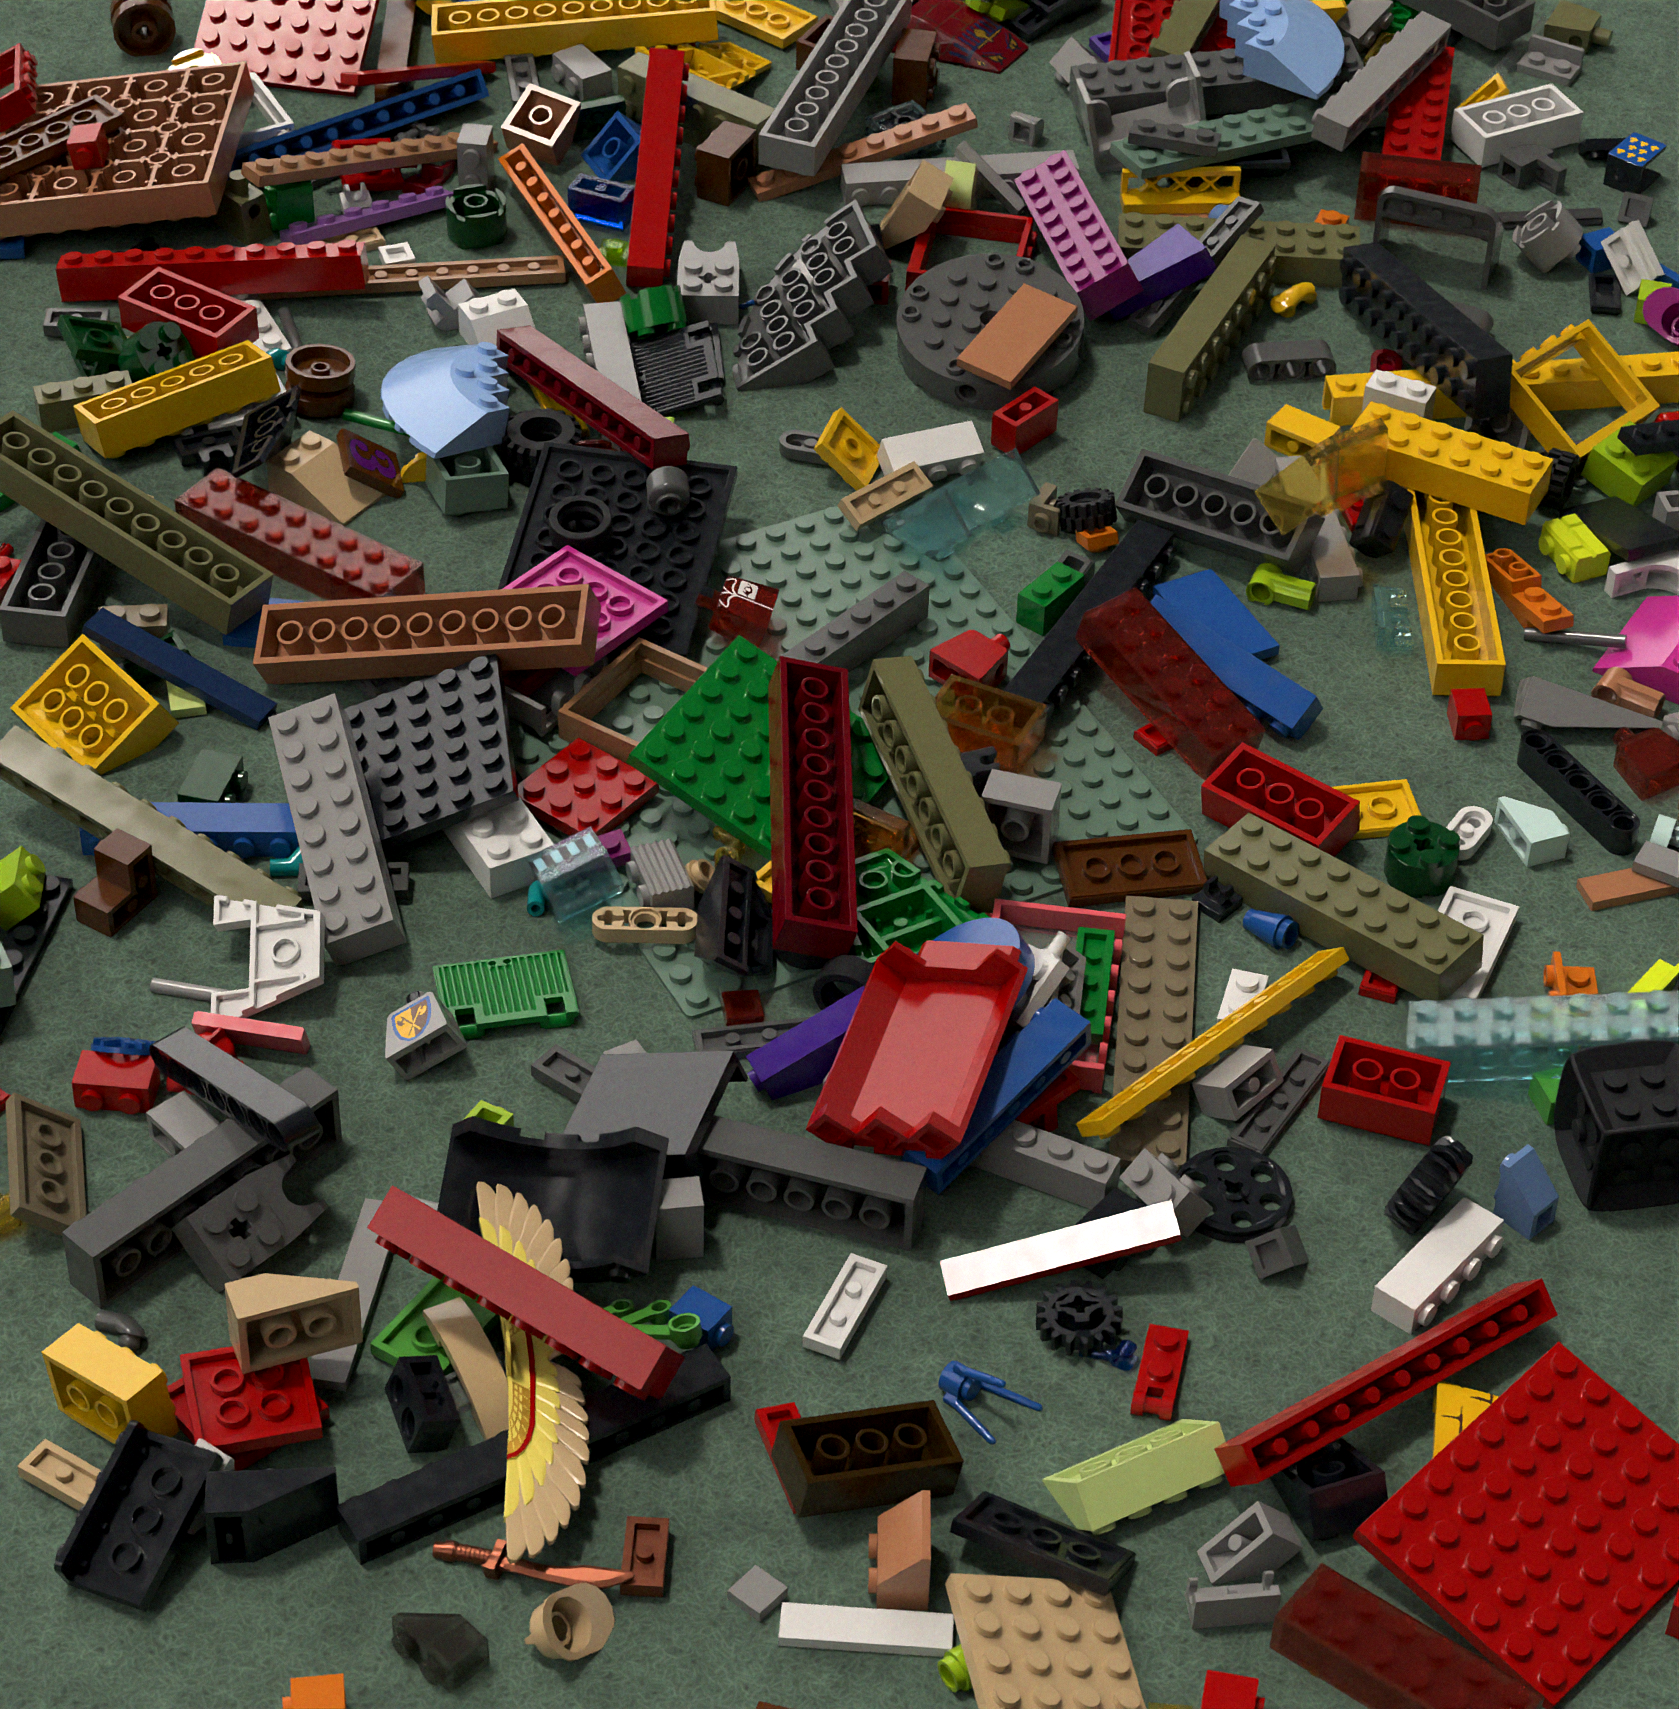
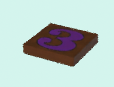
(370, 463)

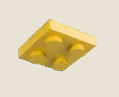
(848, 449)

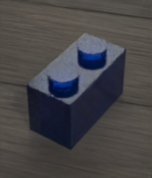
(601, 202)

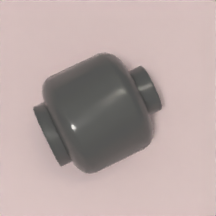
(668, 490)

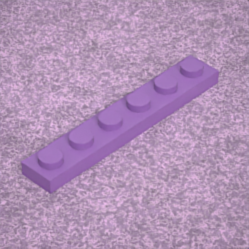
(358, 218)

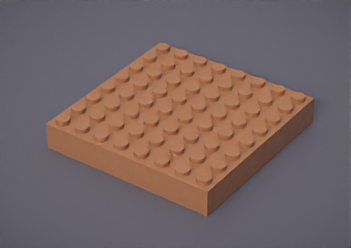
(159, 166)

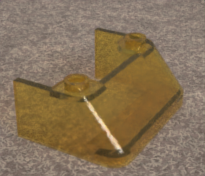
(1328, 476)

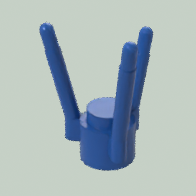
(965, 1383)

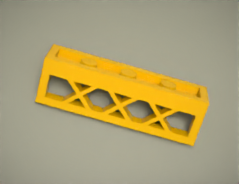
(1180, 197)

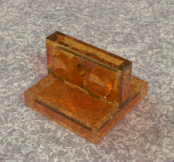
(879, 829)

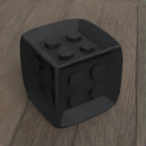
(1621, 1124)

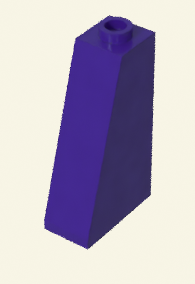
(1164, 268)
(803, 1053)

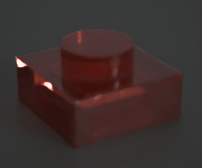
(741, 1007)

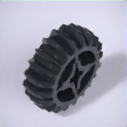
(1428, 1184)

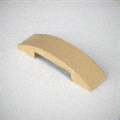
(474, 1363)

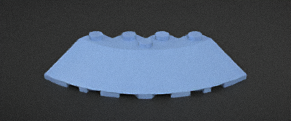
(1286, 43)
(449, 398)

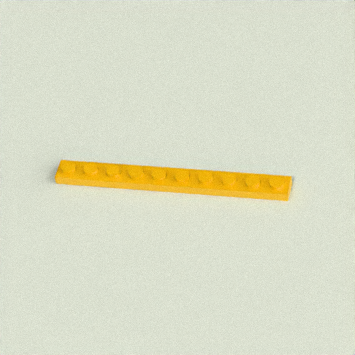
(1206, 1048)

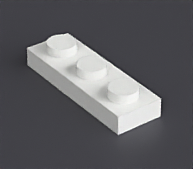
(845, 1306)

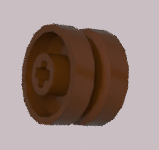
(142, 26)
(324, 377)

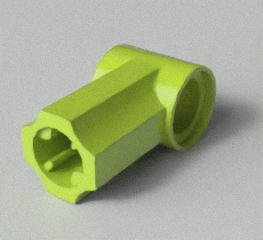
(1272, 585)

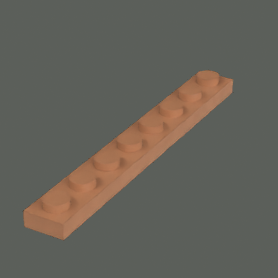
(873, 148)

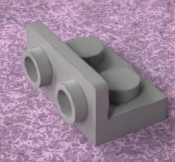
(1551, 60)

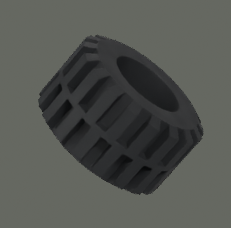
(526, 437)

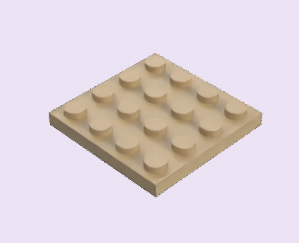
(1042, 1644)

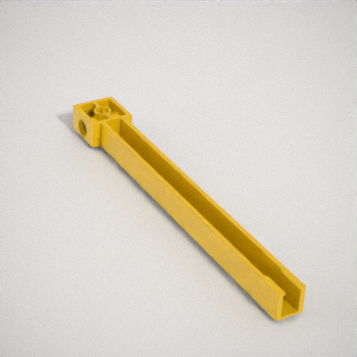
(1558, 384)

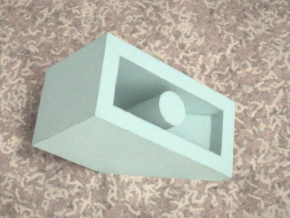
(1531, 831)

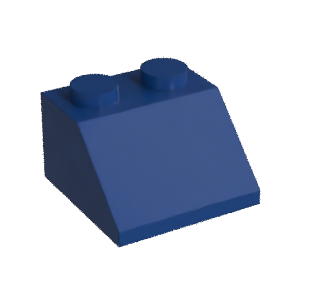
(615, 150)

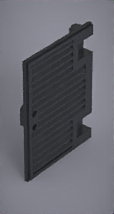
(674, 368)

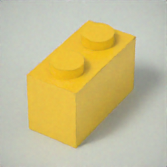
(1296, 431)

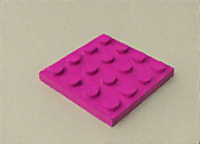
(624, 603)

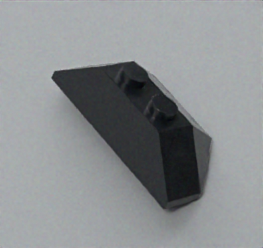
(735, 922)

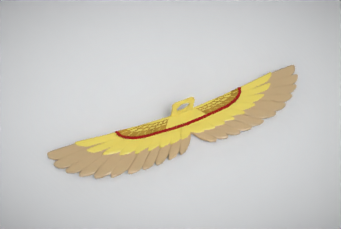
(543, 1397)

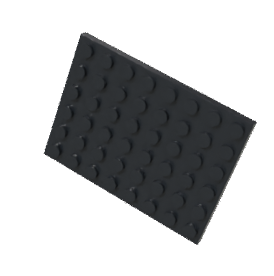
(652, 549)

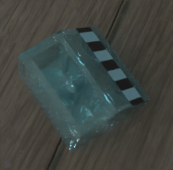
(575, 874)

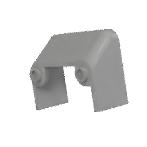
(1183, 107)

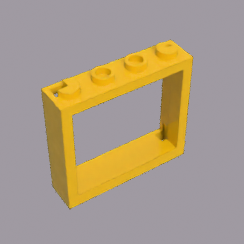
(1608, 368)

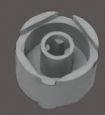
(1548, 235)

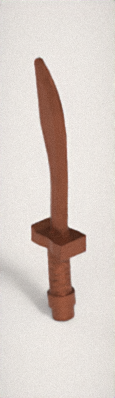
(496, 1562)

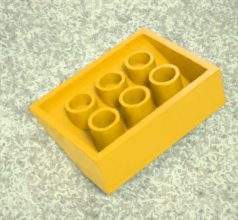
(93, 709)

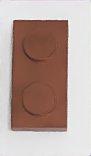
(645, 1555)

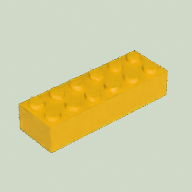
(177, 399)
(1461, 465)

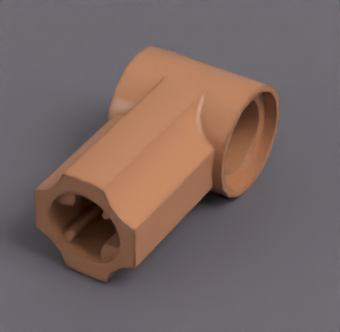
(1619, 689)

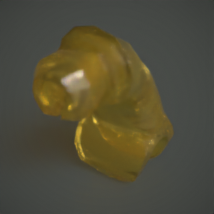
(733, 847)

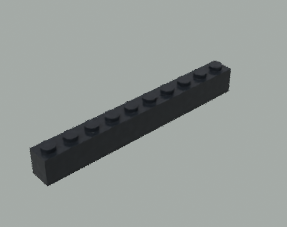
(1059, 658)
(476, 1475)

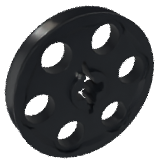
(1252, 1193)

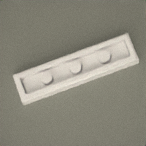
(865, 1629)

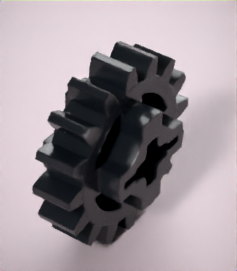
(1079, 1318)

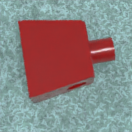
(971, 657)

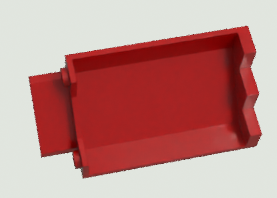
(919, 1048)

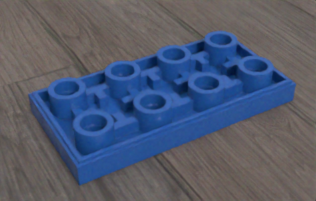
(1216, 606)

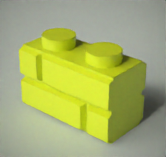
(1574, 548)

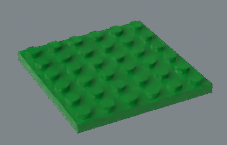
(717, 747)

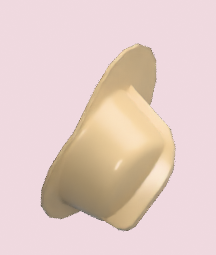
(572, 1623)

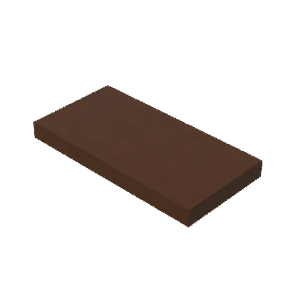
(1129, 865)

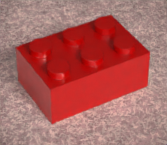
(1384, 1090)

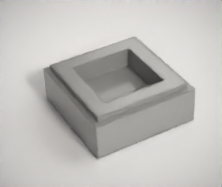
(757, 1593)

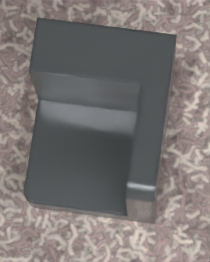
(1277, 1251)

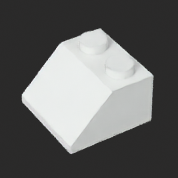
(484, 316)

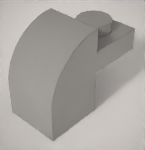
(444, 306)

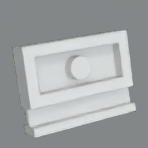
(1632, 257)

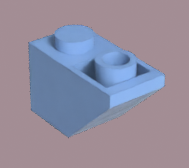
(1525, 1193)

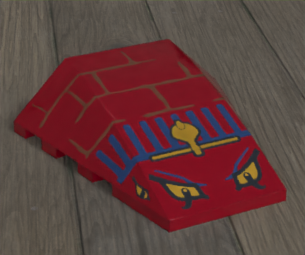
(967, 35)

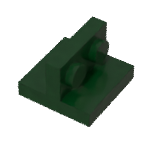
(92, 343)

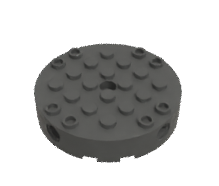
(954, 304)

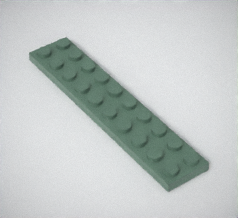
(1241, 136)

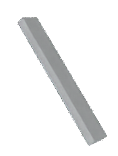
(366, 1266)

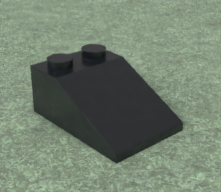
(1331, 1490)

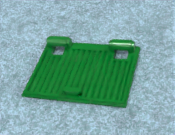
(508, 991)

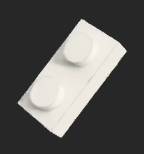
(1240, 989)

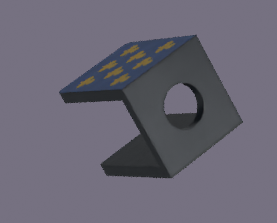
(1631, 161)

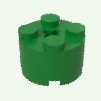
(653, 312)

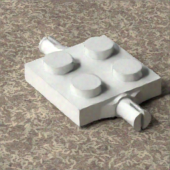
(1047, 975)

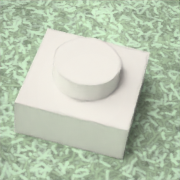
(396, 254)

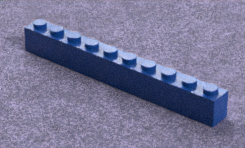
(370, 119)

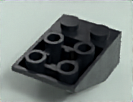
(266, 1510)

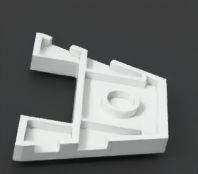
(283, 954)

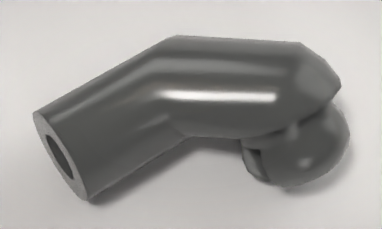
(122, 1324)

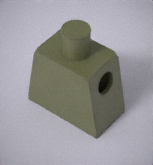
(1576, 26)
(243, 210)

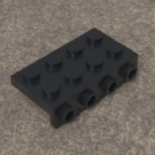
(136, 1516)

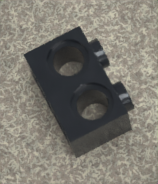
(422, 1404)

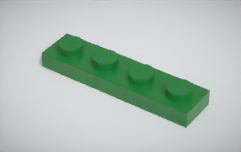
(1098, 950)

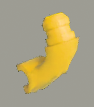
(1286, 302)

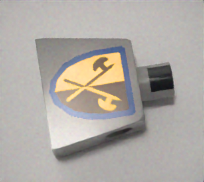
(421, 1035)

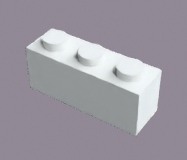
(934, 450)

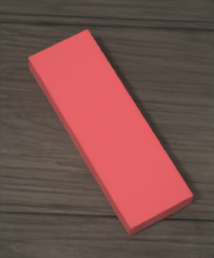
(254, 1032)

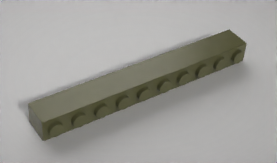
(103, 806)

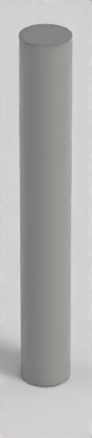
(183, 989)

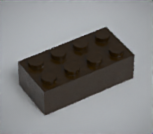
(866, 1458)

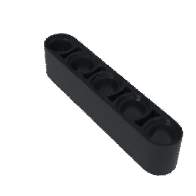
(1578, 792)

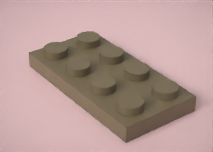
(44, 1165)

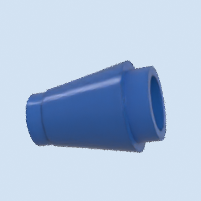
(1273, 928)

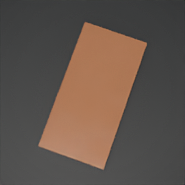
(1017, 336)

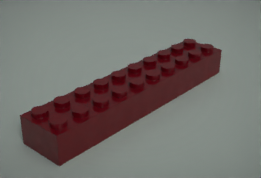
(811, 809)

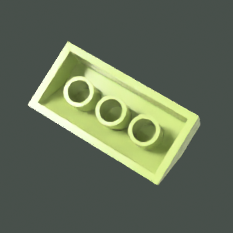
(1139, 1475)

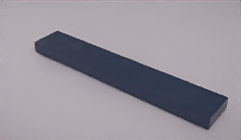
(179, 668)

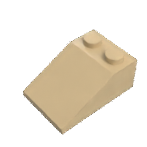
(917, 205)
(313, 477)
(290, 1318)

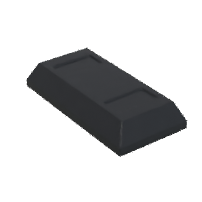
(1604, 294)

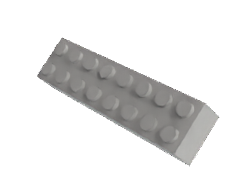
(336, 830)

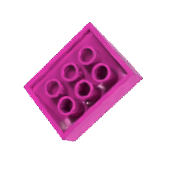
(1651, 647)

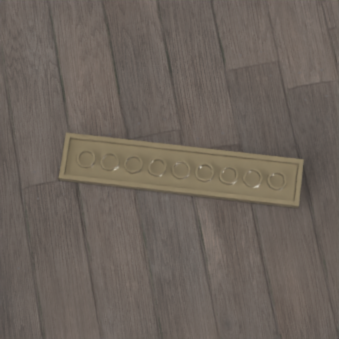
(1155, 1020)

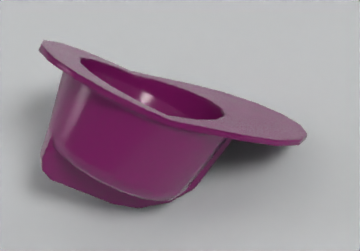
(1662, 313)

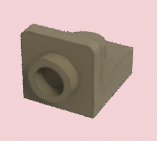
(1043, 512)

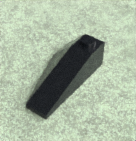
(266, 431)

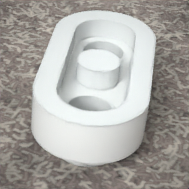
(1471, 837)

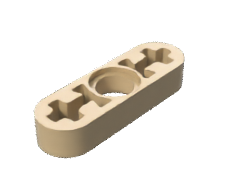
(633, 915)

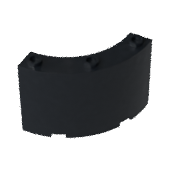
(593, 1192)

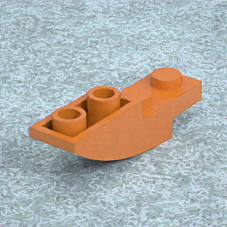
(1522, 593)

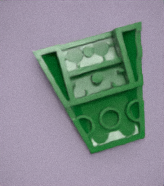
(901, 906)

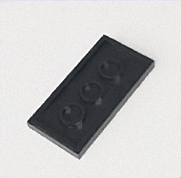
(1625, 528)
(1043, 1543)

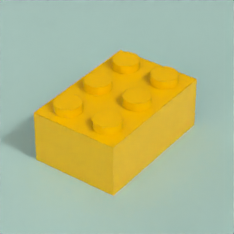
(107, 1385)

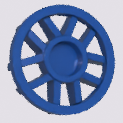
(121, 1045)

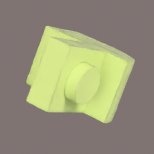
(963, 184)

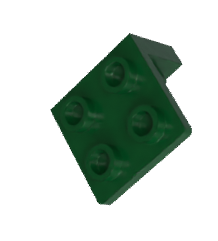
(596, 114)

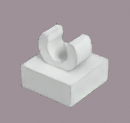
(355, 198)

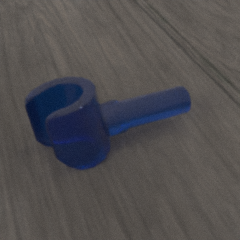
(1120, 1358)

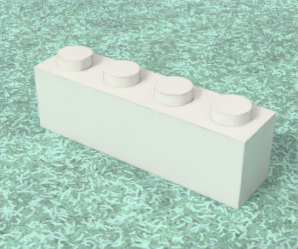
(1438, 1266)

